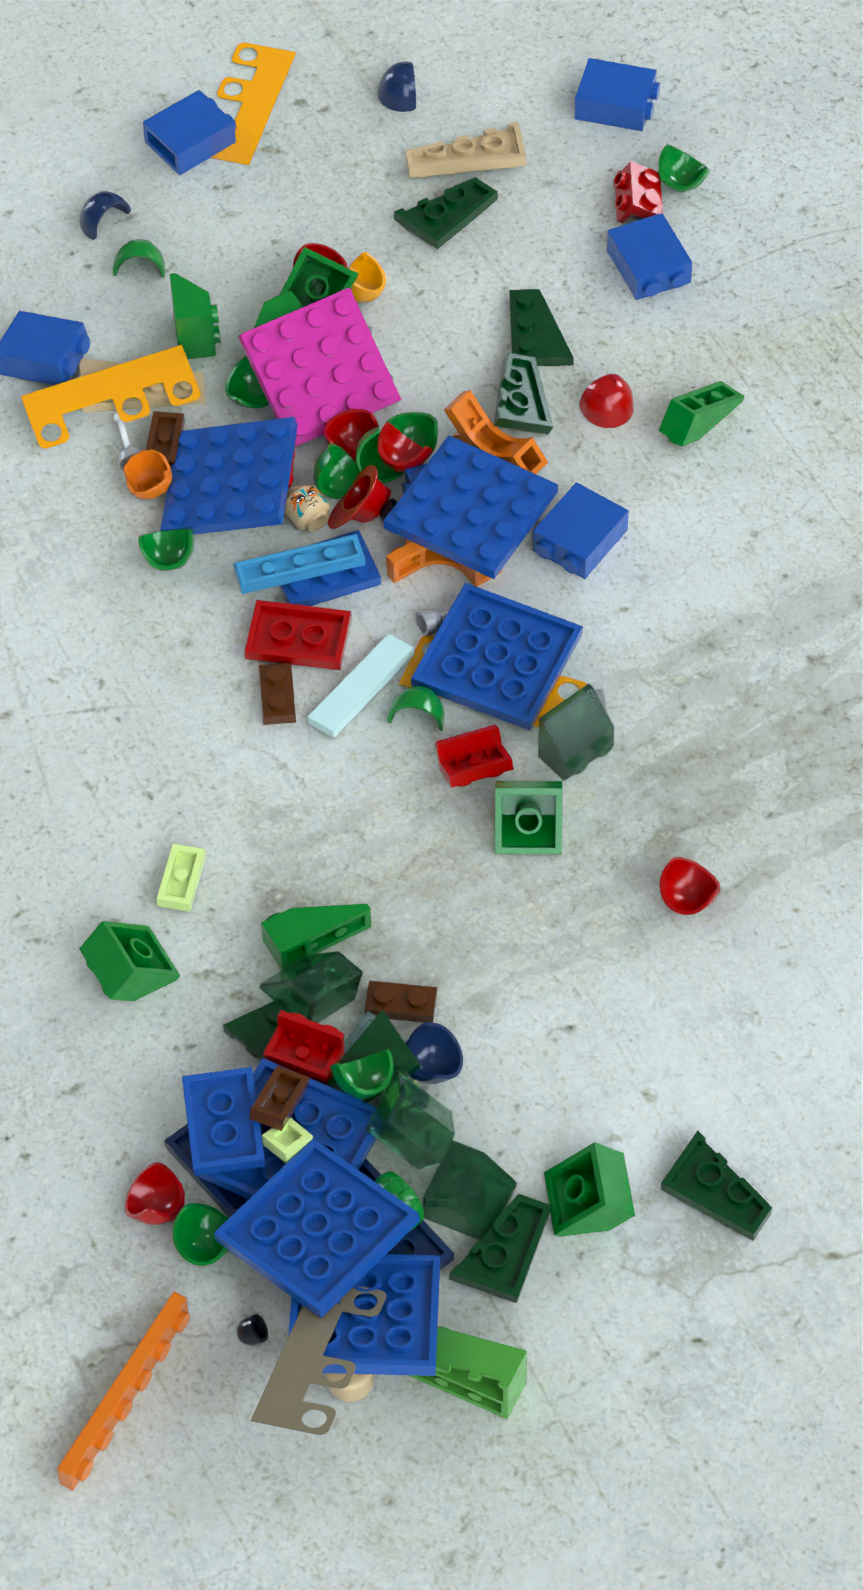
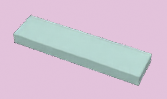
(361, 685)

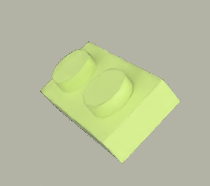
(181, 877)

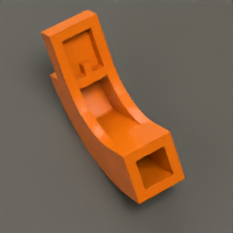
(478, 430)
(412, 557)

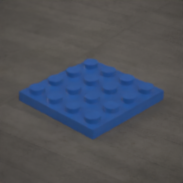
(231, 477)
(471, 507)
(497, 656)
(326, 1113)
(317, 1227)
(405, 1330)

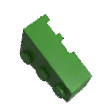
(479, 1371)

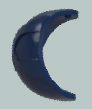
(398, 88)
(96, 207)
(436, 1052)

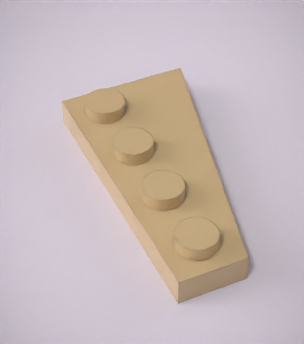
(479, 154)
(155, 394)

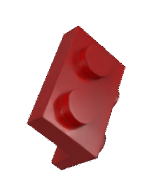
(637, 192)
(473, 756)
(305, 1046)

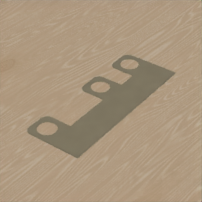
(303, 1364)

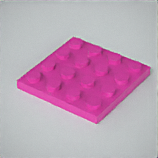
(319, 364)

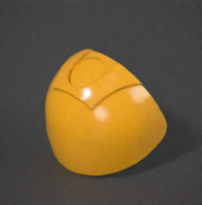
(370, 280)

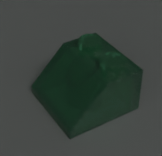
(575, 733)
(315, 985)
(412, 1123)
(467, 1191)

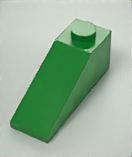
(697, 412)
(311, 930)

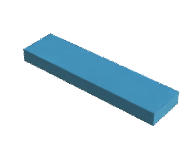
(299, 564)

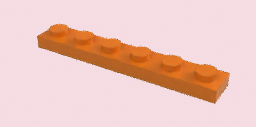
(118, 1400)

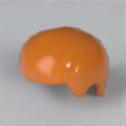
(148, 474)

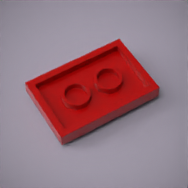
(298, 635)

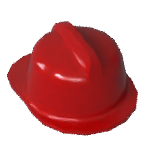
(362, 500)

